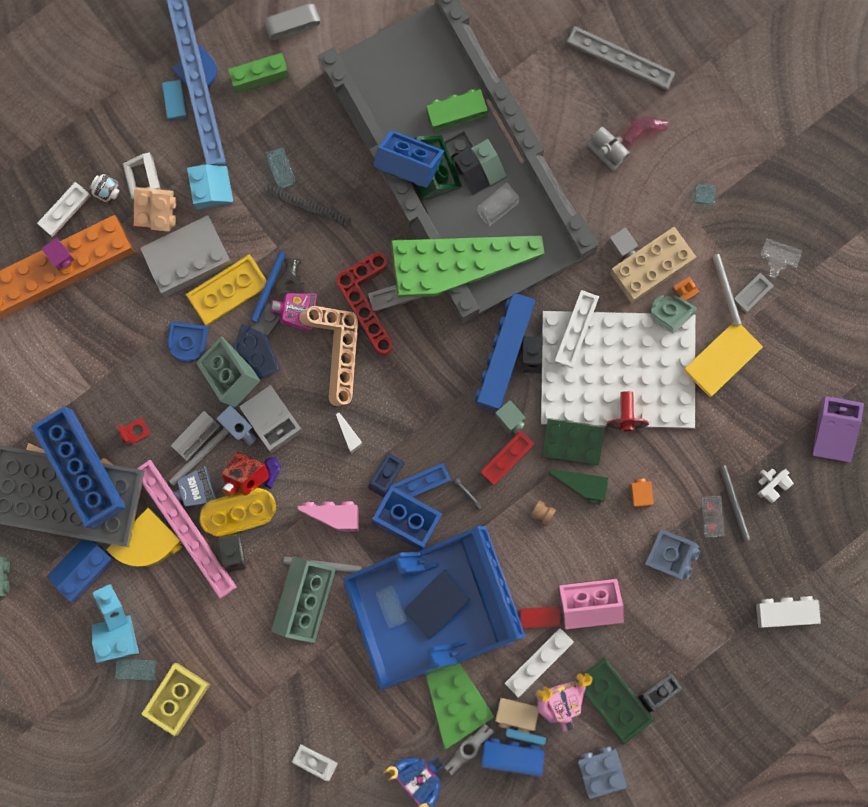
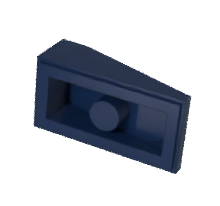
(385, 475)

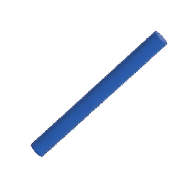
(268, 286)

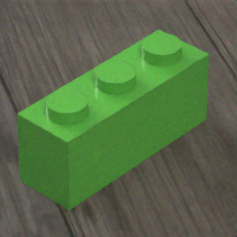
(258, 73)
(456, 110)

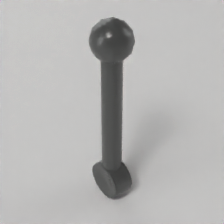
(457, 482)

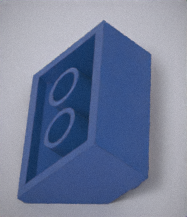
(408, 158)
(406, 518)
(80, 569)
(513, 757)

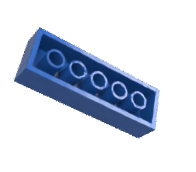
(506, 351)
(78, 467)

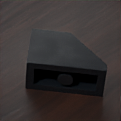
(471, 171)

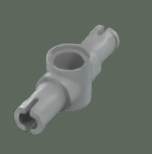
(460, 757)

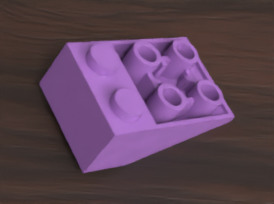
(837, 428)

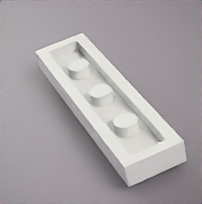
(576, 329)
(539, 662)

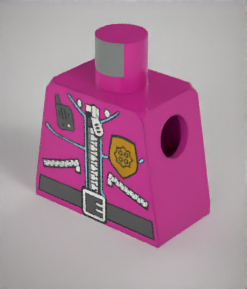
(291, 308)

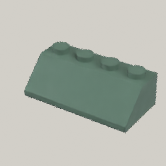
(303, 599)

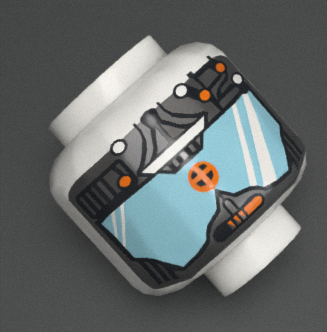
(104, 188)

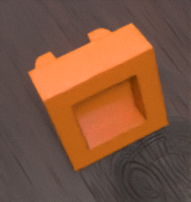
(686, 289)

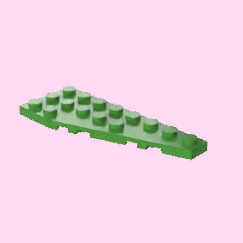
(439, 265)

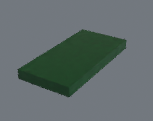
(616, 702)

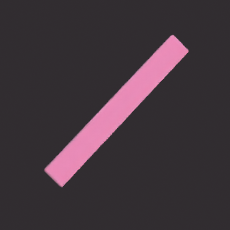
(186, 530)

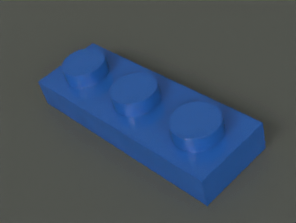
(424, 481)

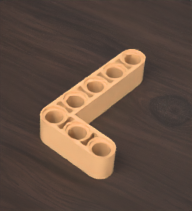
(339, 348)

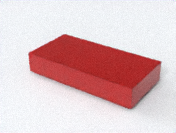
(540, 617)

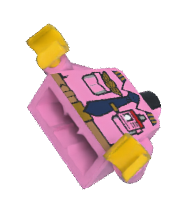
(563, 701)

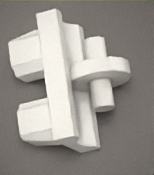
(768, 491)

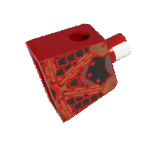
(243, 475)

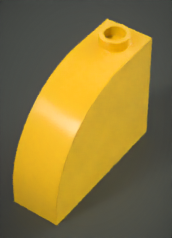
(149, 543)

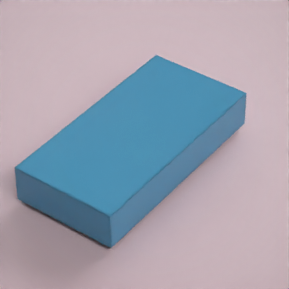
(174, 99)
(525, 736)

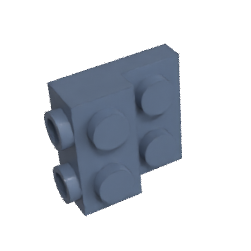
(673, 555)
(601, 772)

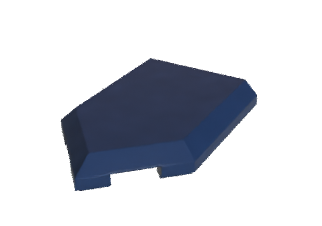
(256, 351)

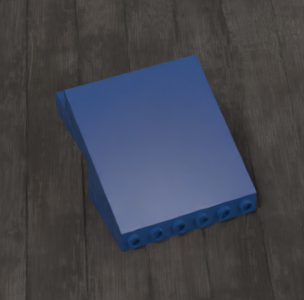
(477, 629)

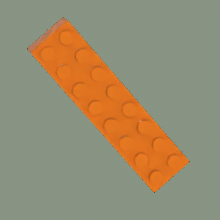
(37, 277)

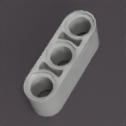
(292, 21)

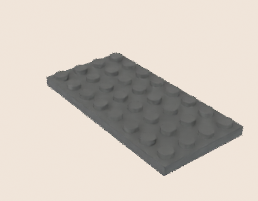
(37, 500)

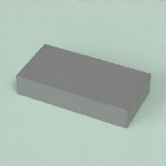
(753, 292)

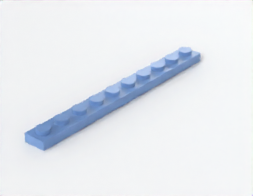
(196, 82)

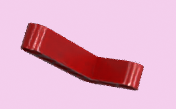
(362, 303)

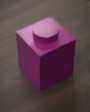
(58, 254)

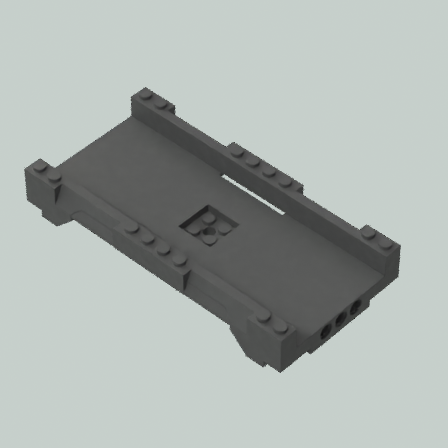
(387, 87)

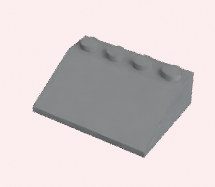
(186, 256)

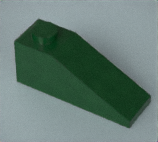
(586, 486)

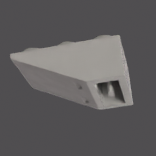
(271, 419)

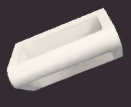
(150, 169)

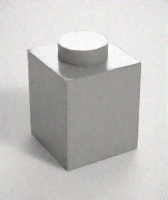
(623, 244)

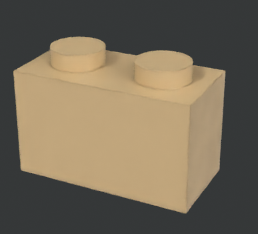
(517, 714)

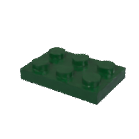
(573, 441)

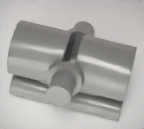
(608, 148)

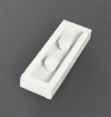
(64, 209)

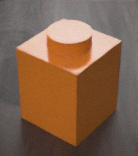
(641, 493)

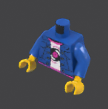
(418, 779)

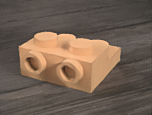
(154, 209)

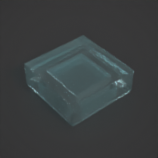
(705, 194)

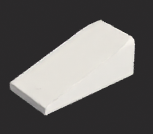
(351, 438)
(314, 763)

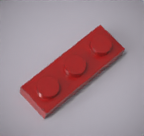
(507, 458)

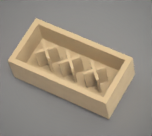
(652, 265)

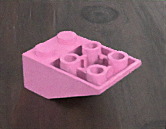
(339, 517)

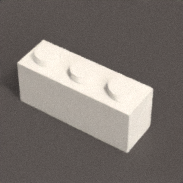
(788, 612)

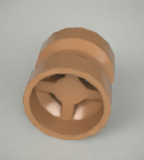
(543, 513)

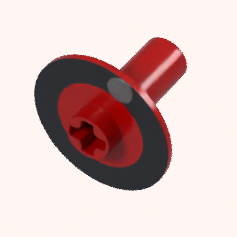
(627, 422)

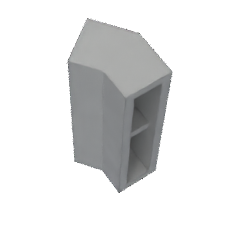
(195, 435)

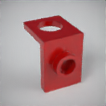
(127, 435)

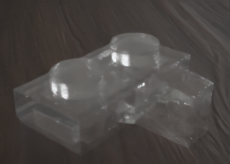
(780, 256)

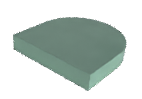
(671, 312)

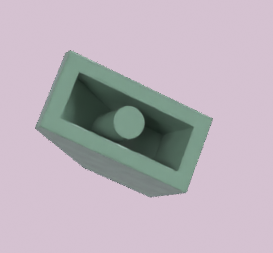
(489, 162)

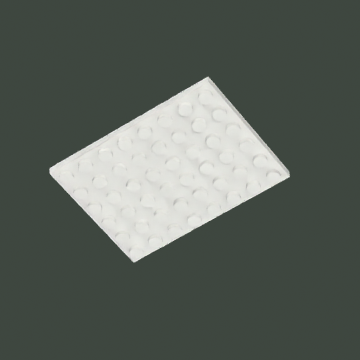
(615, 357)

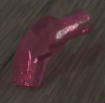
(642, 124)

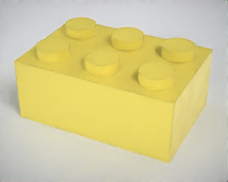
(175, 699)

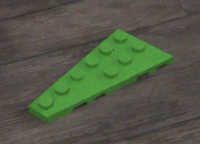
(456, 704)

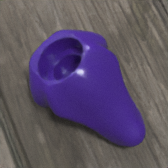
(273, 468)

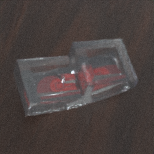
(712, 516)

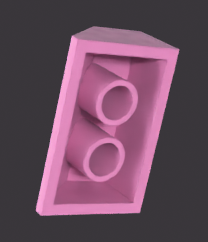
(591, 604)

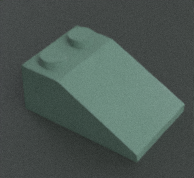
(227, 373)

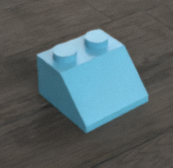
(209, 186)
(115, 643)

